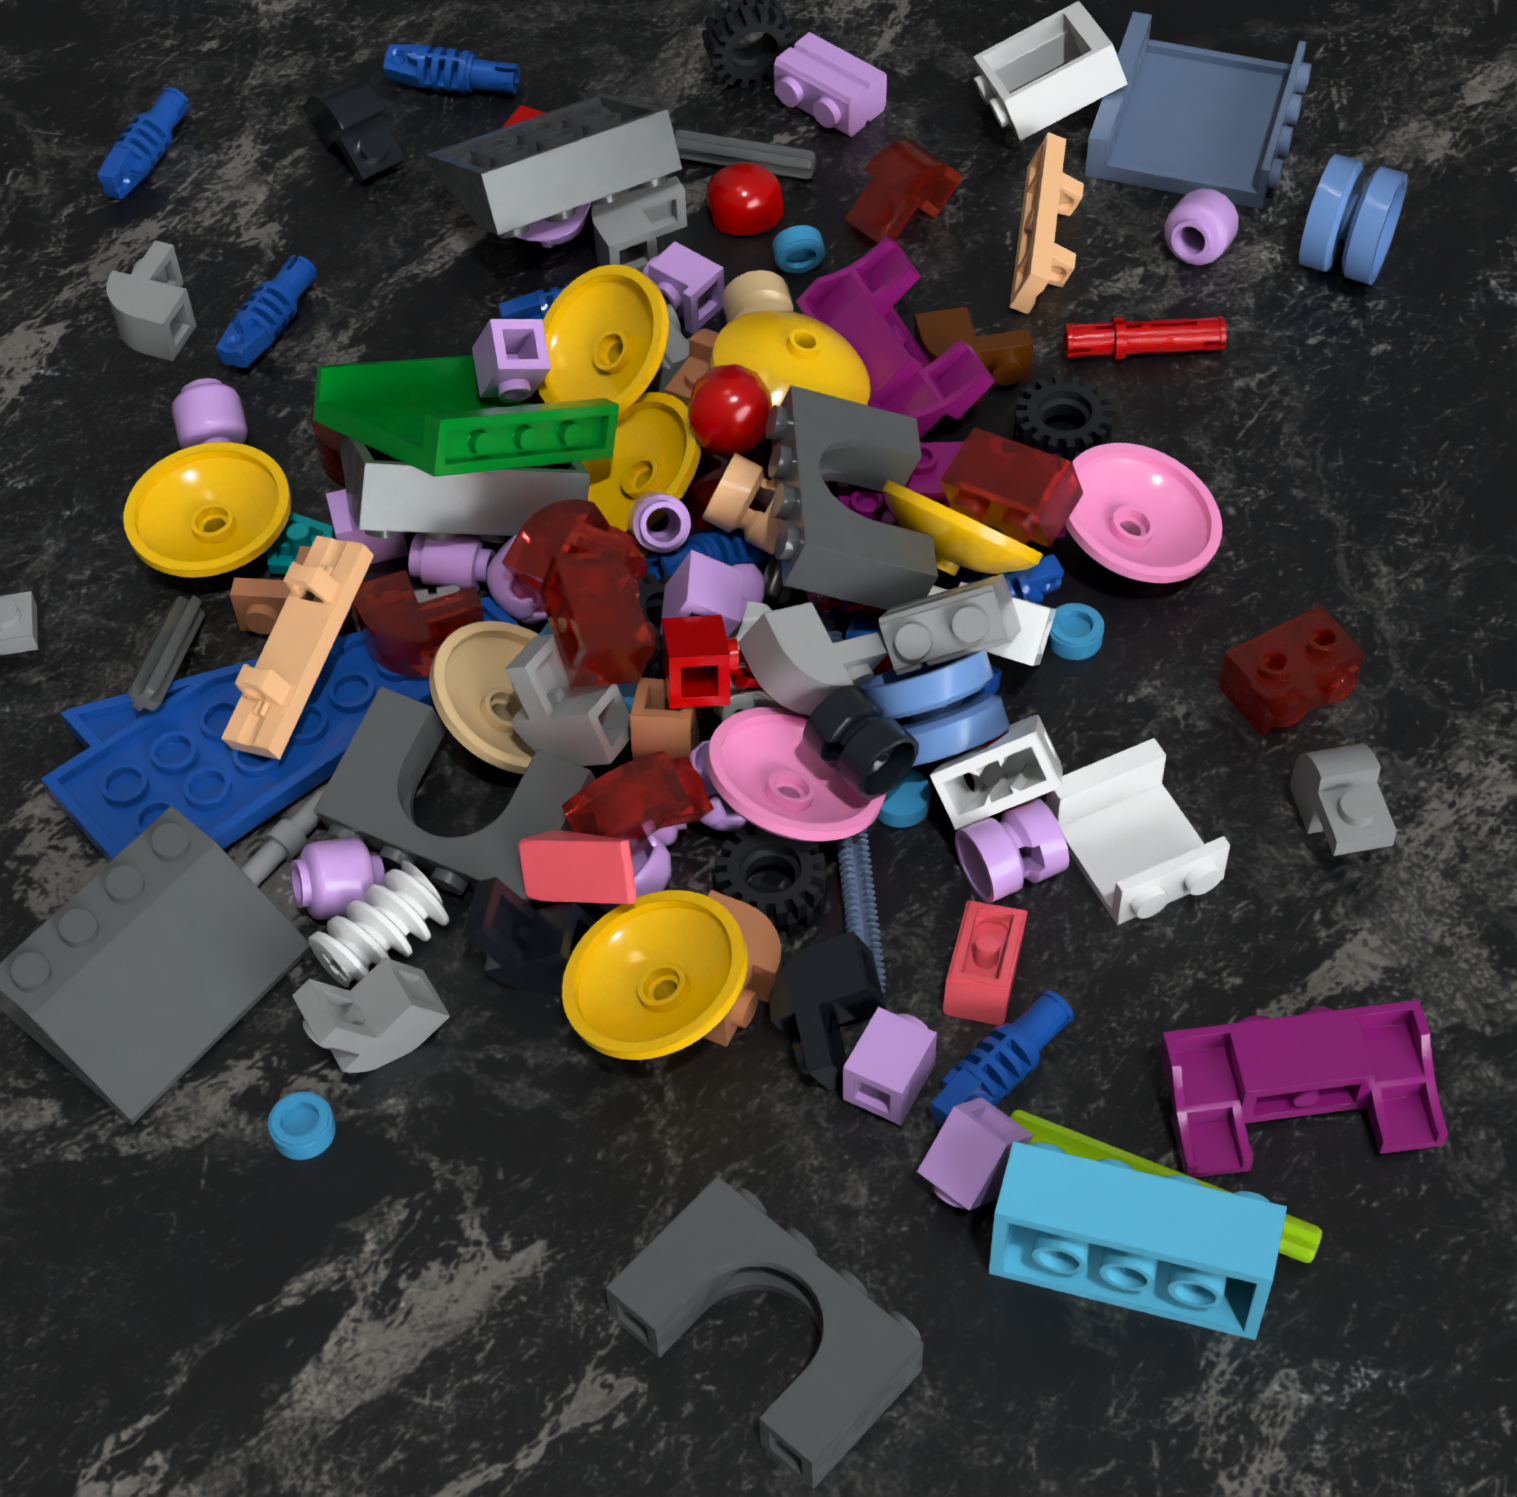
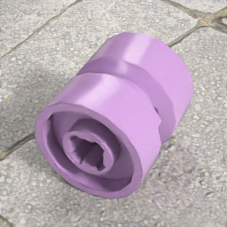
(1018, 847)

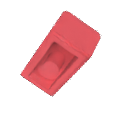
(577, 868)
(984, 963)

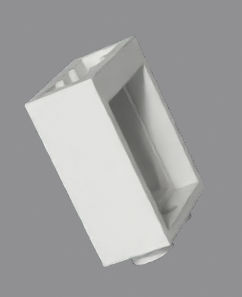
(1038, 51)

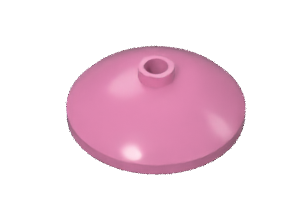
(1143, 514)
(780, 782)

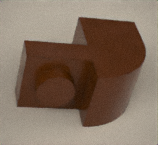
(1003, 354)

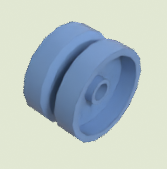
(1352, 219)
(940, 705)

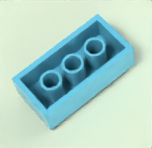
(1136, 1239)

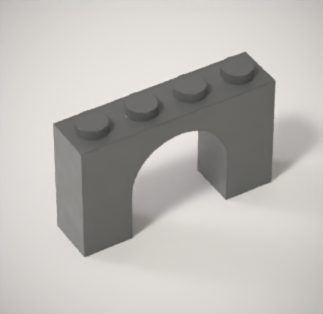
(819, 538)
(377, 786)
(732, 1246)

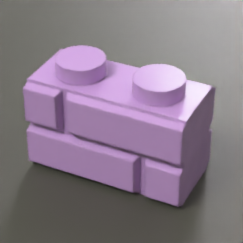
(829, 84)

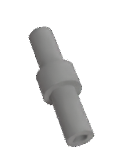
(283, 841)

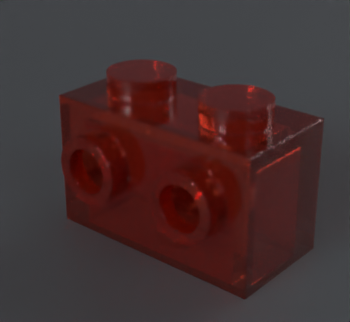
(1012, 487)
(597, 618)
(1291, 670)

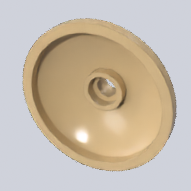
(477, 693)

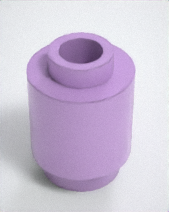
(676, 527)
(450, 562)

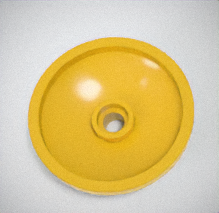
(605, 337)
(795, 352)
(649, 455)
(207, 509)
(957, 537)
(655, 975)

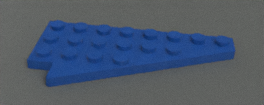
(176, 755)

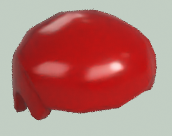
(744, 199)
(729, 410)

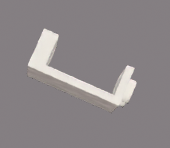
(1134, 835)

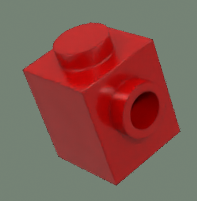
(697, 661)

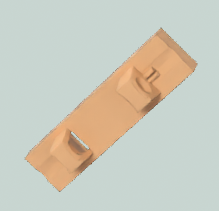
(1045, 196)
(296, 647)

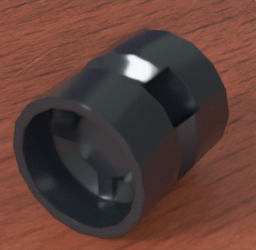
(864, 746)

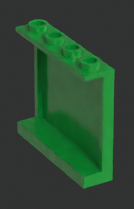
(437, 422)

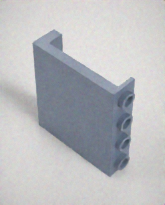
(1196, 119)

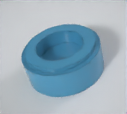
(798, 249)
(1076, 631)
(907, 801)
(301, 1125)

